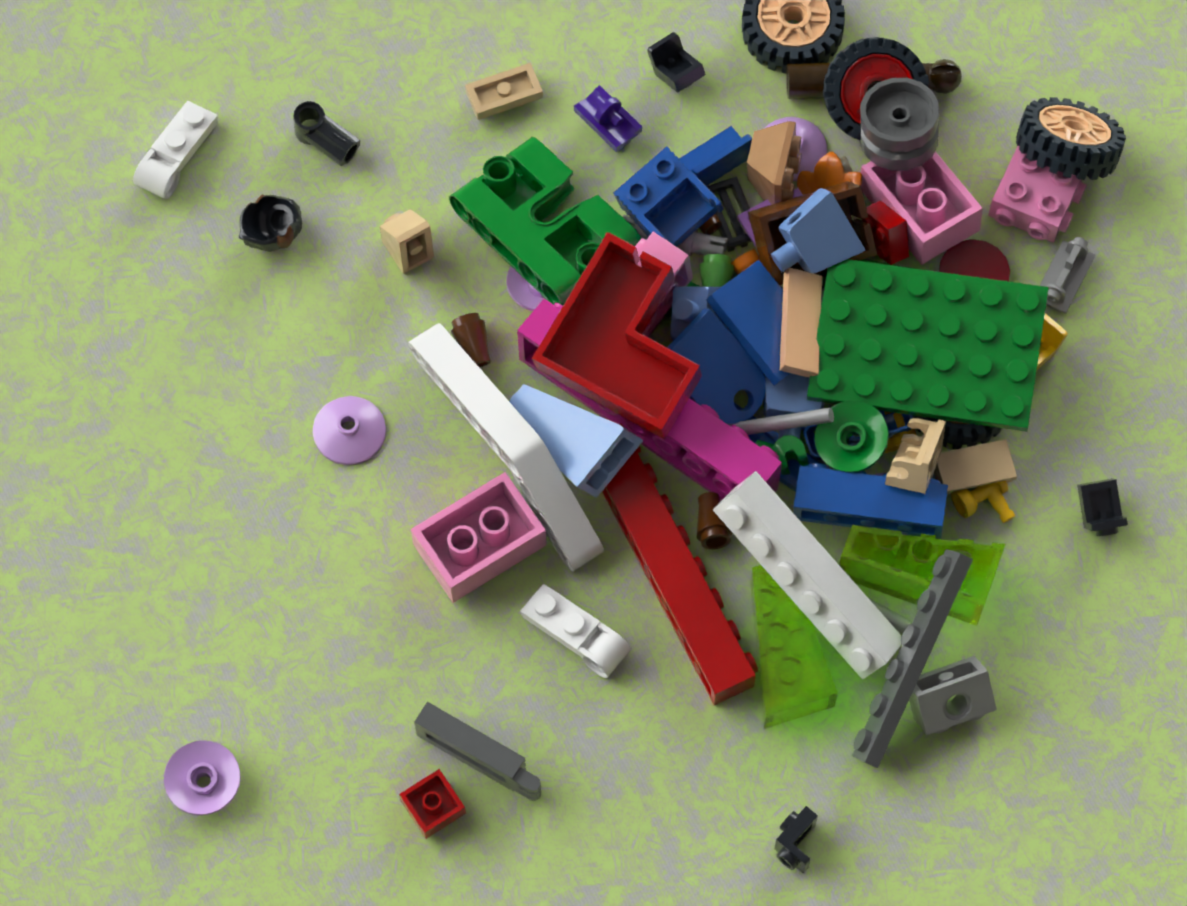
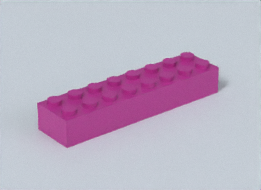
(698, 442)

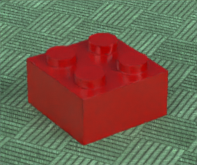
(888, 232)
(432, 803)

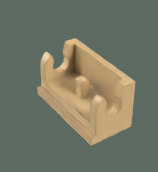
(917, 456)
(975, 466)

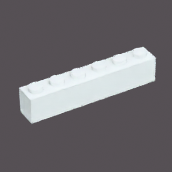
(809, 575)

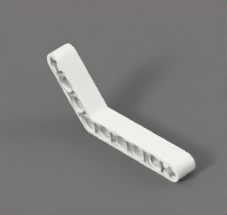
(512, 441)

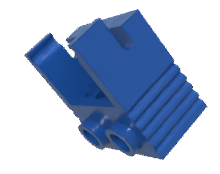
(667, 198)

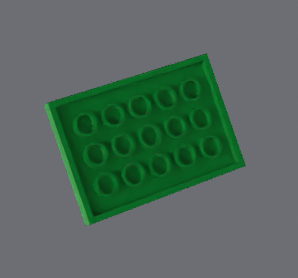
(929, 343)

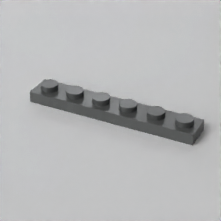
(907, 667)

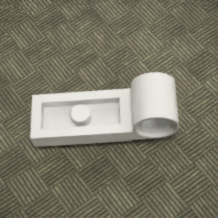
(173, 149)
(577, 630)

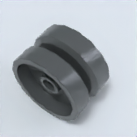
(899, 124)

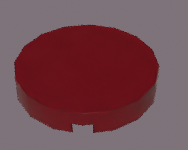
(976, 259)

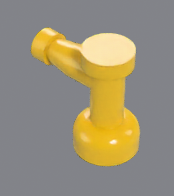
(966, 501)

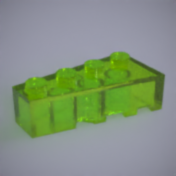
(905, 565)
(789, 655)

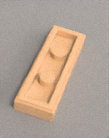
(800, 322)

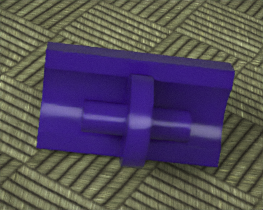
(608, 118)

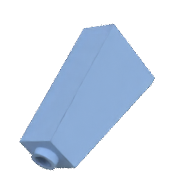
(581, 443)

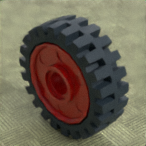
(860, 66)

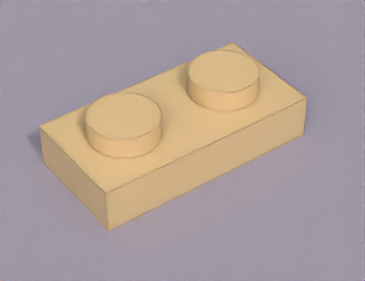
(504, 91)

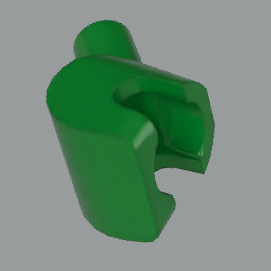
(788, 448)

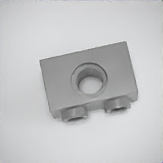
(967, 681)

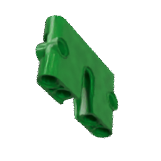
(509, 211)

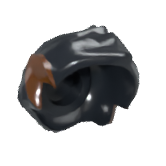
(270, 223)

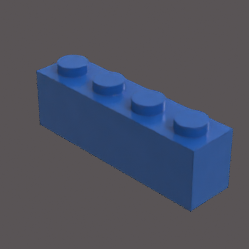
(866, 501)

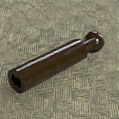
(807, 79)

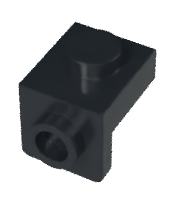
(674, 64)
(1101, 507)
(794, 830)

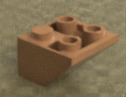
(774, 161)

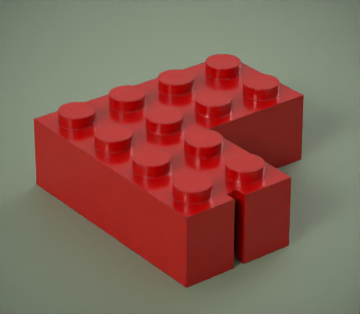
(600, 341)

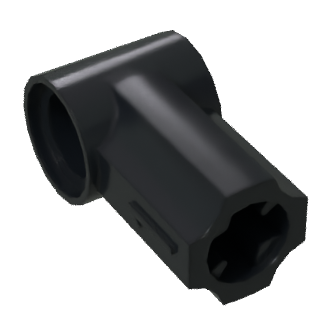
(326, 134)

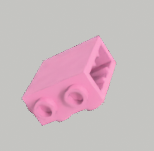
(1035, 198)

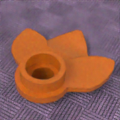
(827, 173)

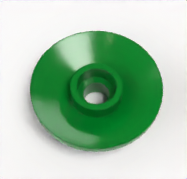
(849, 420)

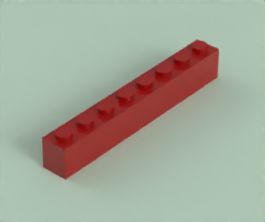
(679, 581)

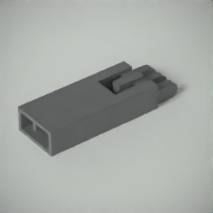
(477, 751)

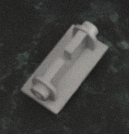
(1067, 273)

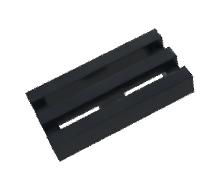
(741, 239)

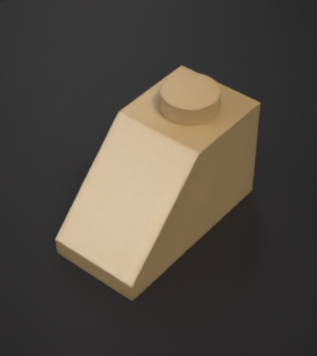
(407, 239)

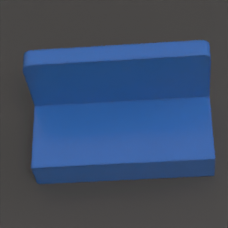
(718, 155)

